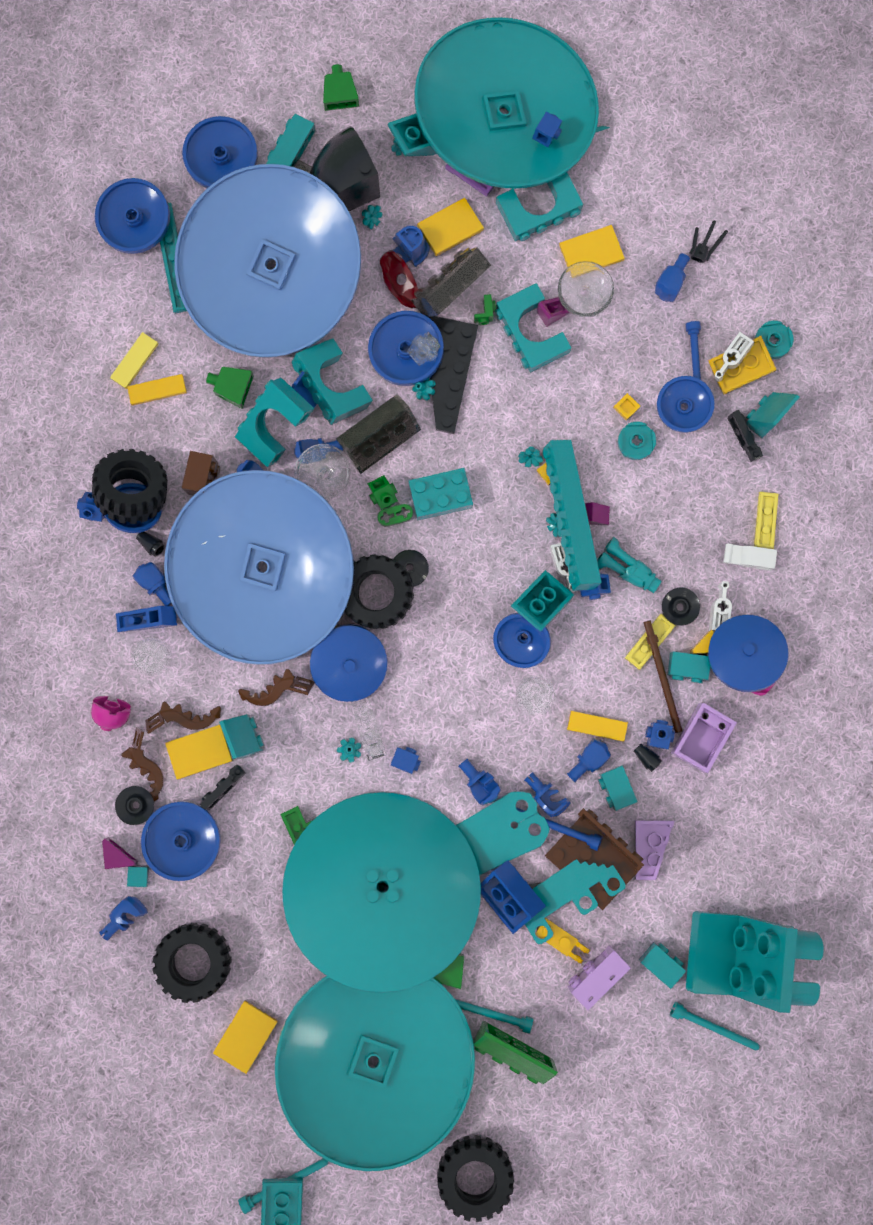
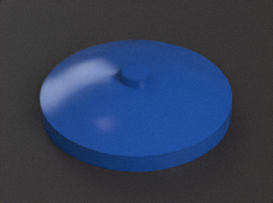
(218, 148)
(132, 215)
(390, 344)
(748, 653)
(349, 663)
(180, 841)

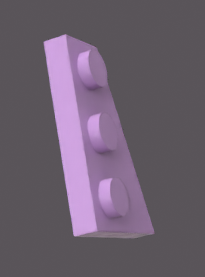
(650, 844)

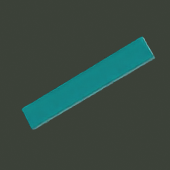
(168, 247)

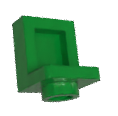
(489, 308)

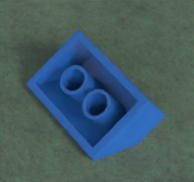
(511, 897)

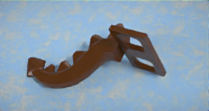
(277, 689)
(183, 719)
(146, 765)

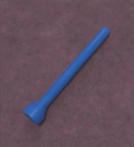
(693, 330)
(592, 840)

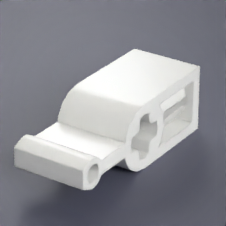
(739, 354)
(750, 556)
(558, 557)
(717, 616)

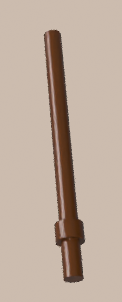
(652, 640)

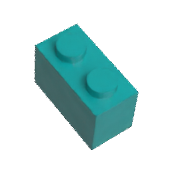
(688, 666)
(617, 787)
(662, 965)

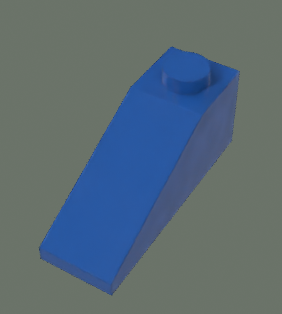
(146, 618)

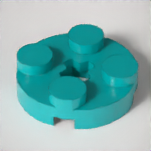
(780, 332)
(628, 434)

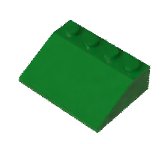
(514, 1053)

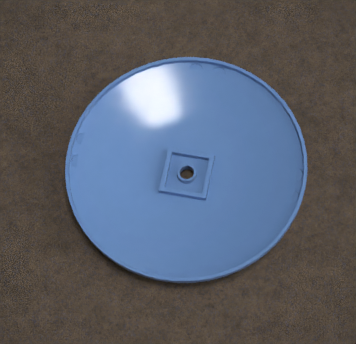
(243, 225)
(219, 583)

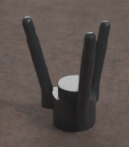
(700, 253)

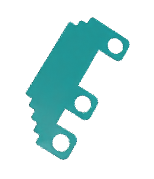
(568, 885)

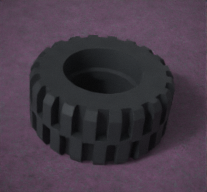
(129, 466)
(402, 592)
(165, 962)
(482, 1204)

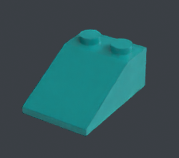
(410, 137)
(770, 412)
(542, 600)
(241, 736)

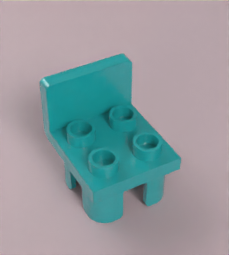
(751, 960)

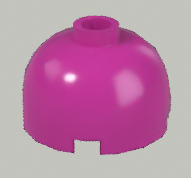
(110, 714)

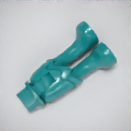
(637, 572)

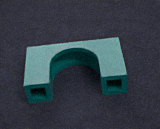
(523, 223)
(533, 354)
(334, 405)
(253, 430)

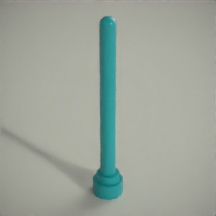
(681, 1012)
(523, 1023)
(248, 1202)

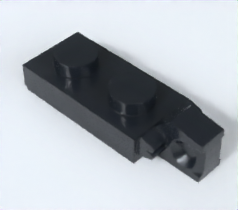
(744, 436)
(223, 787)

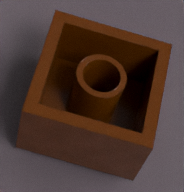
(199, 472)

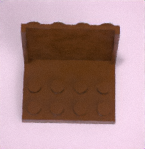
(611, 852)

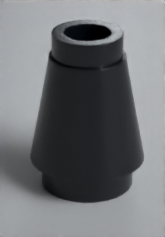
(150, 543)
(647, 757)

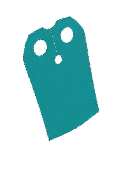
(491, 832)

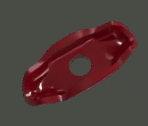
(392, 267)

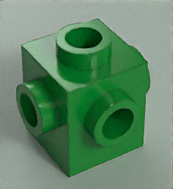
(382, 492)

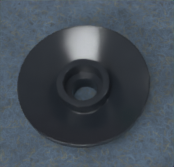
(419, 563)
(690, 604)
(125, 809)

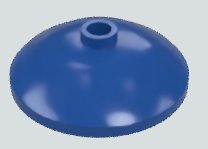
(686, 391)
(133, 488)
(518, 650)

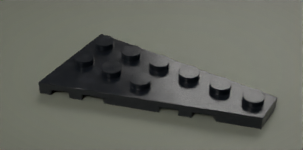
(452, 372)

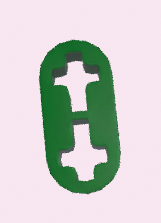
(393, 511)

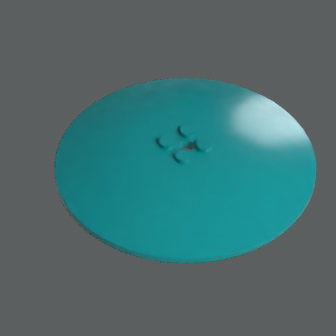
(514, 68)
(373, 936)
(383, 1112)

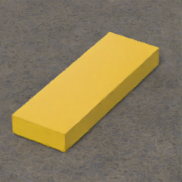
(157, 389)
(597, 726)

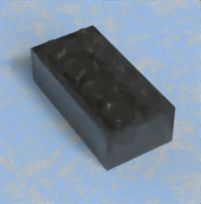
(450, 282)
(378, 433)

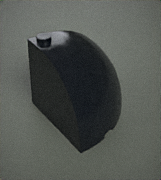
(347, 169)

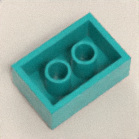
(440, 494)

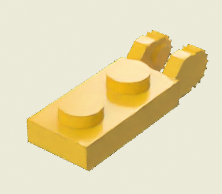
(562, 940)

